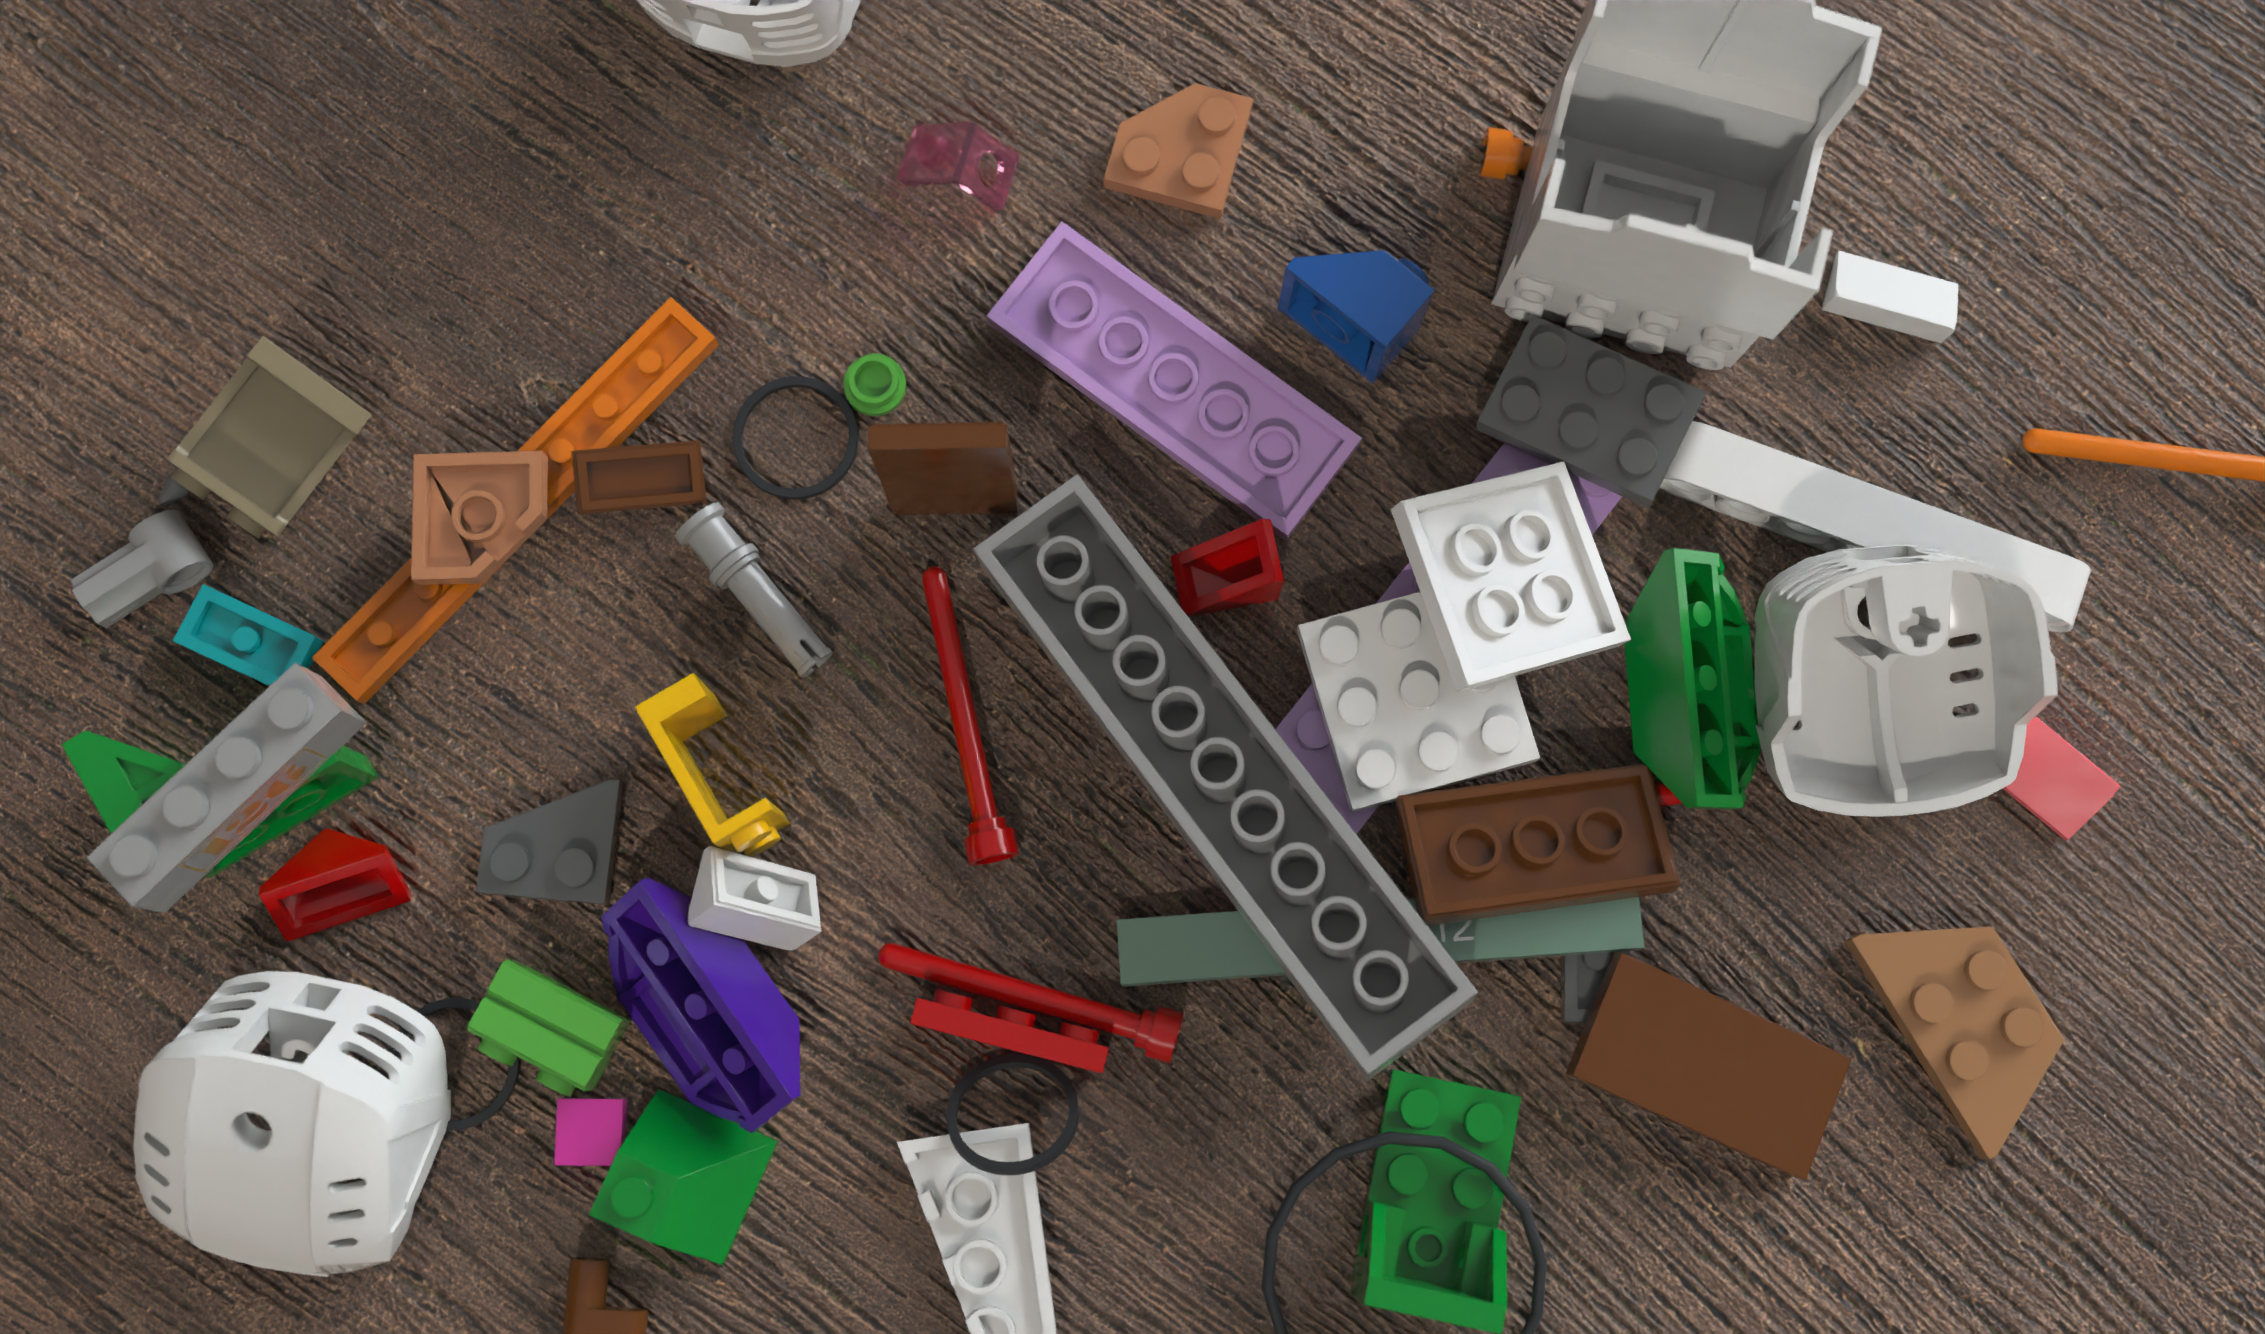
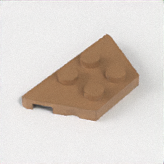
(1966, 1022)

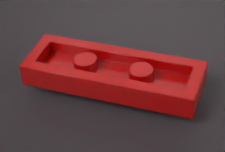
(1011, 1031)

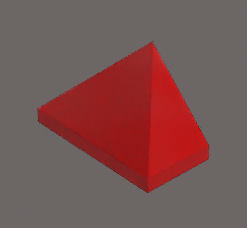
(1229, 570)
(332, 884)

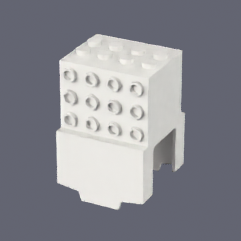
(1683, 173)

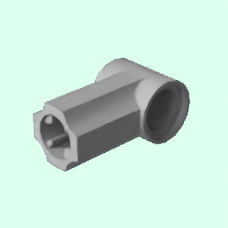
(158, 560)

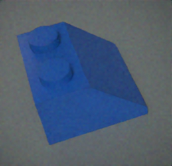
(1357, 305)

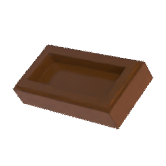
(638, 477)

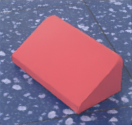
(2059, 781)

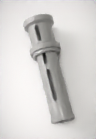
(737, 568)

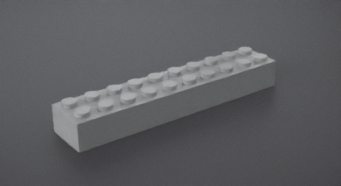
(1225, 779)

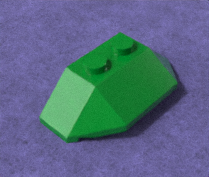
(1693, 682)

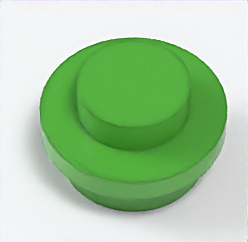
(874, 384)

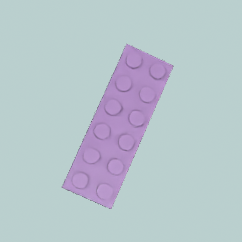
(1173, 380)

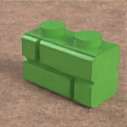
(548, 1027)

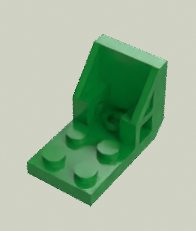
(125, 777)
(1431, 1219)

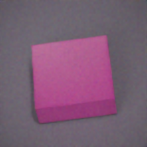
(589, 1131)

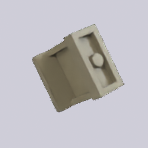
(267, 439)

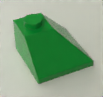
(684, 1178)

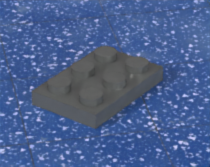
(1591, 410)

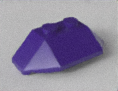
(703, 1007)

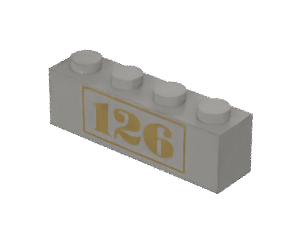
(226, 790)

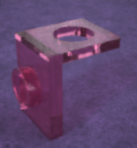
(951, 156)

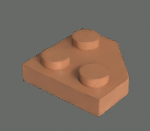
(1182, 150)
(473, 512)

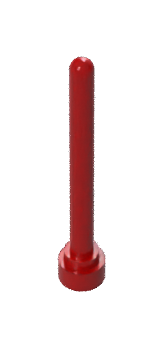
(988, 834)
(1152, 1030)

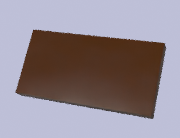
(945, 467)
(1535, 844)
(1709, 1065)

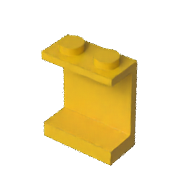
(675, 717)

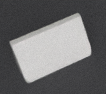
(1892, 297)
(754, 900)

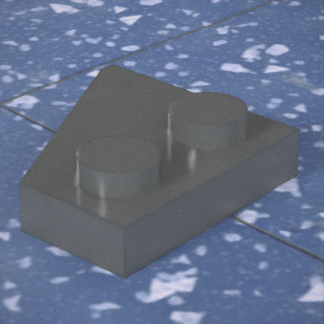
(556, 849)

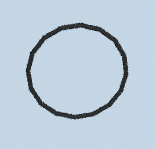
(1406, 1139)

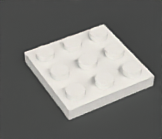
(1510, 575)
(1396, 709)

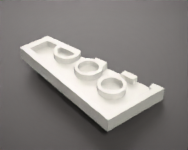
(987, 1229)

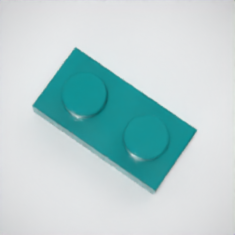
(244, 637)

